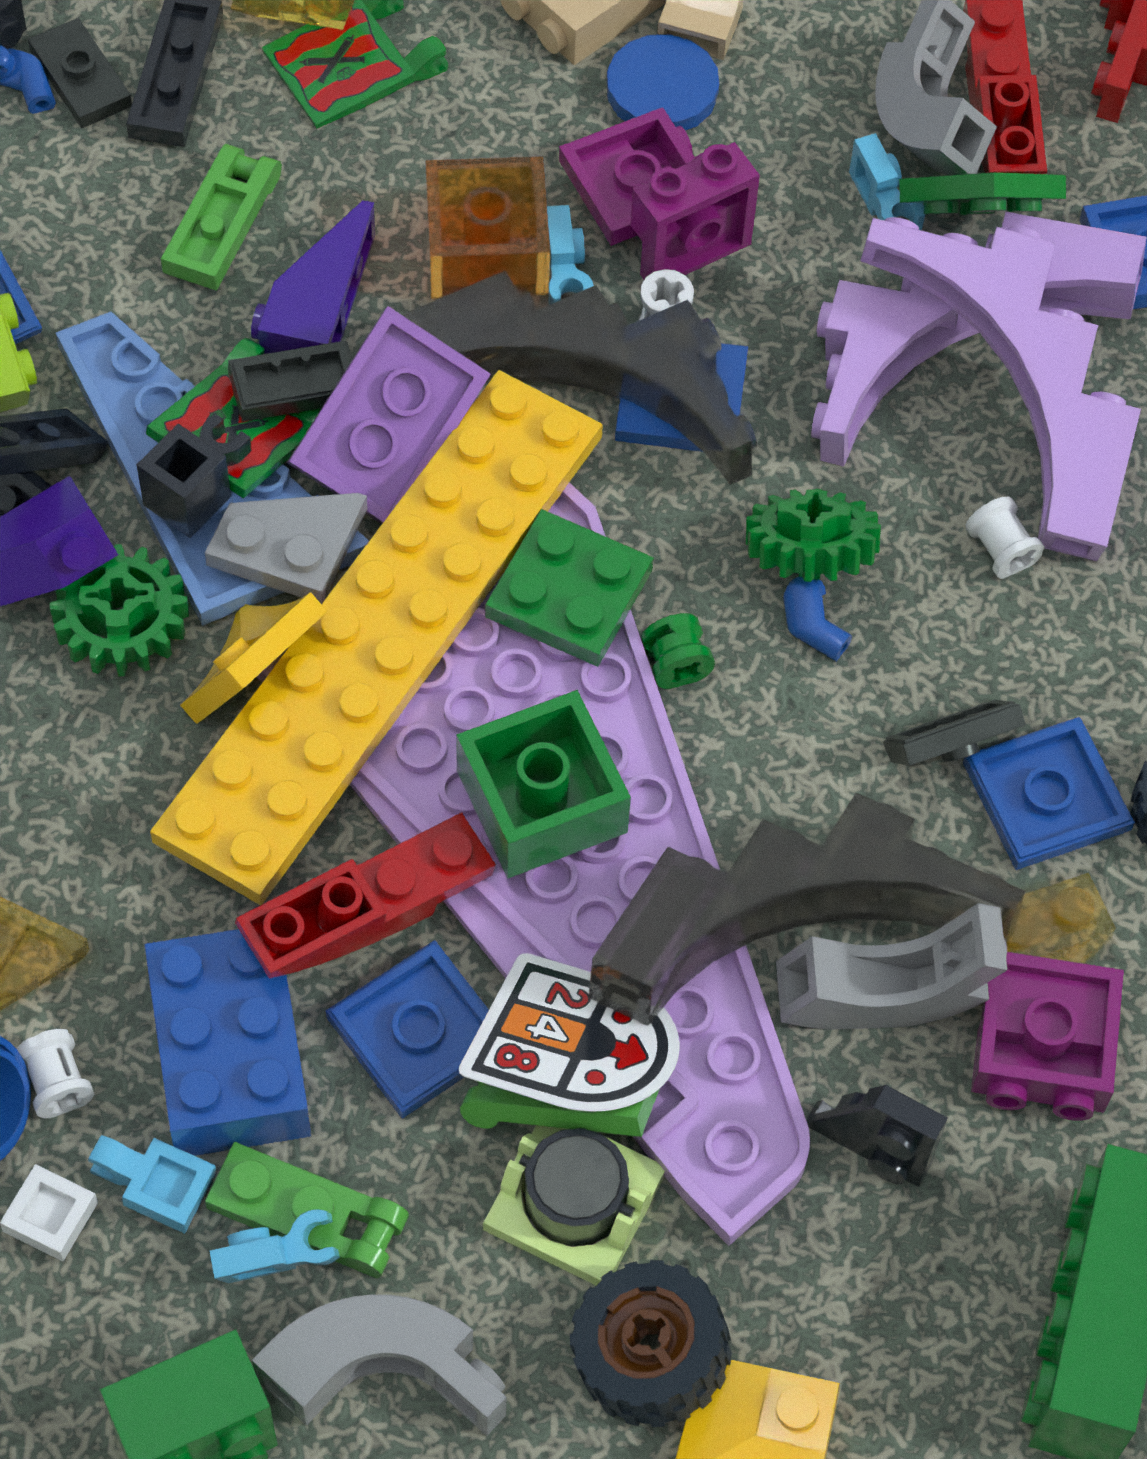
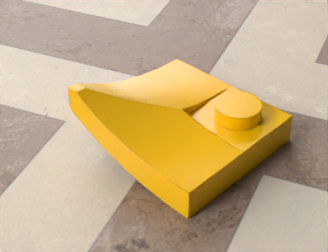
(253, 644)
(762, 1417)

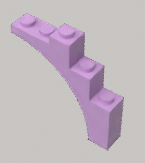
(999, 292)
(884, 333)

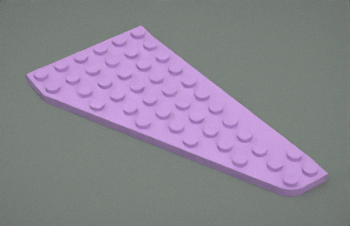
(729, 1112)

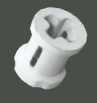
(664, 290)
(1004, 537)
(54, 1073)

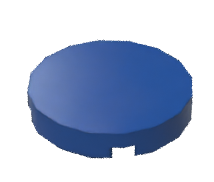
(664, 74)

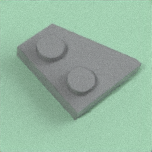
(288, 541)

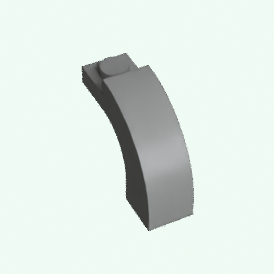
(914, 92)
(893, 984)
(378, 1335)

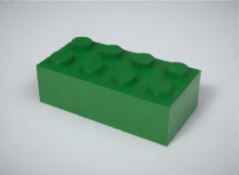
(1097, 1328)

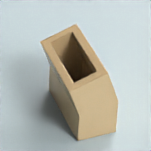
(703, 22)

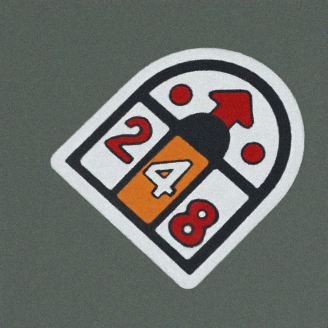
(566, 1048)

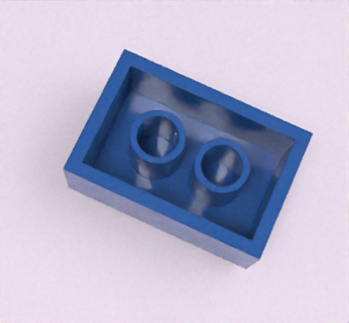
(225, 1045)

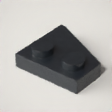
(884, 1128)

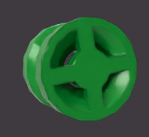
(677, 650)

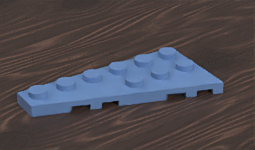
(128, 391)

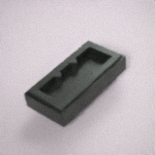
(80, 73)
(287, 379)
(955, 734)

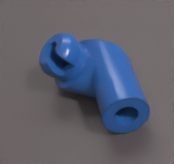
(26, 74)
(807, 619)

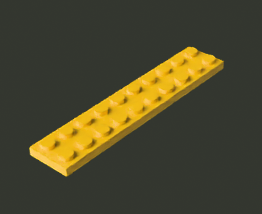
(377, 644)

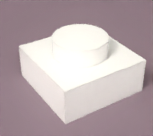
(49, 1212)

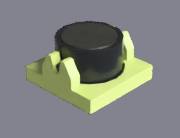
(575, 1194)

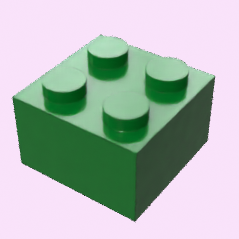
(542, 783)
(194, 1406)

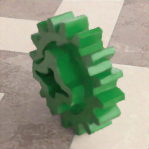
(813, 535)
(150, 612)

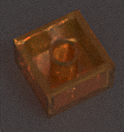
(487, 221)

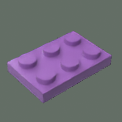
(388, 414)

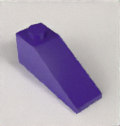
(316, 294)
(49, 543)

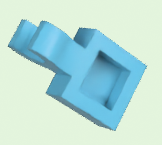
(877, 181)
(565, 252)
(161, 1184)
(257, 1254)

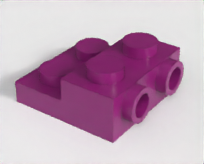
(618, 159)
(696, 211)
(1049, 1036)

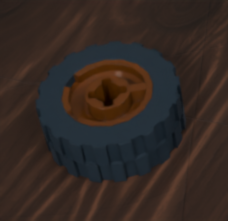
(630, 1376)

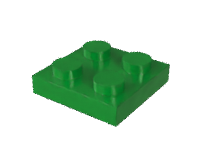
(982, 192)
(569, 587)

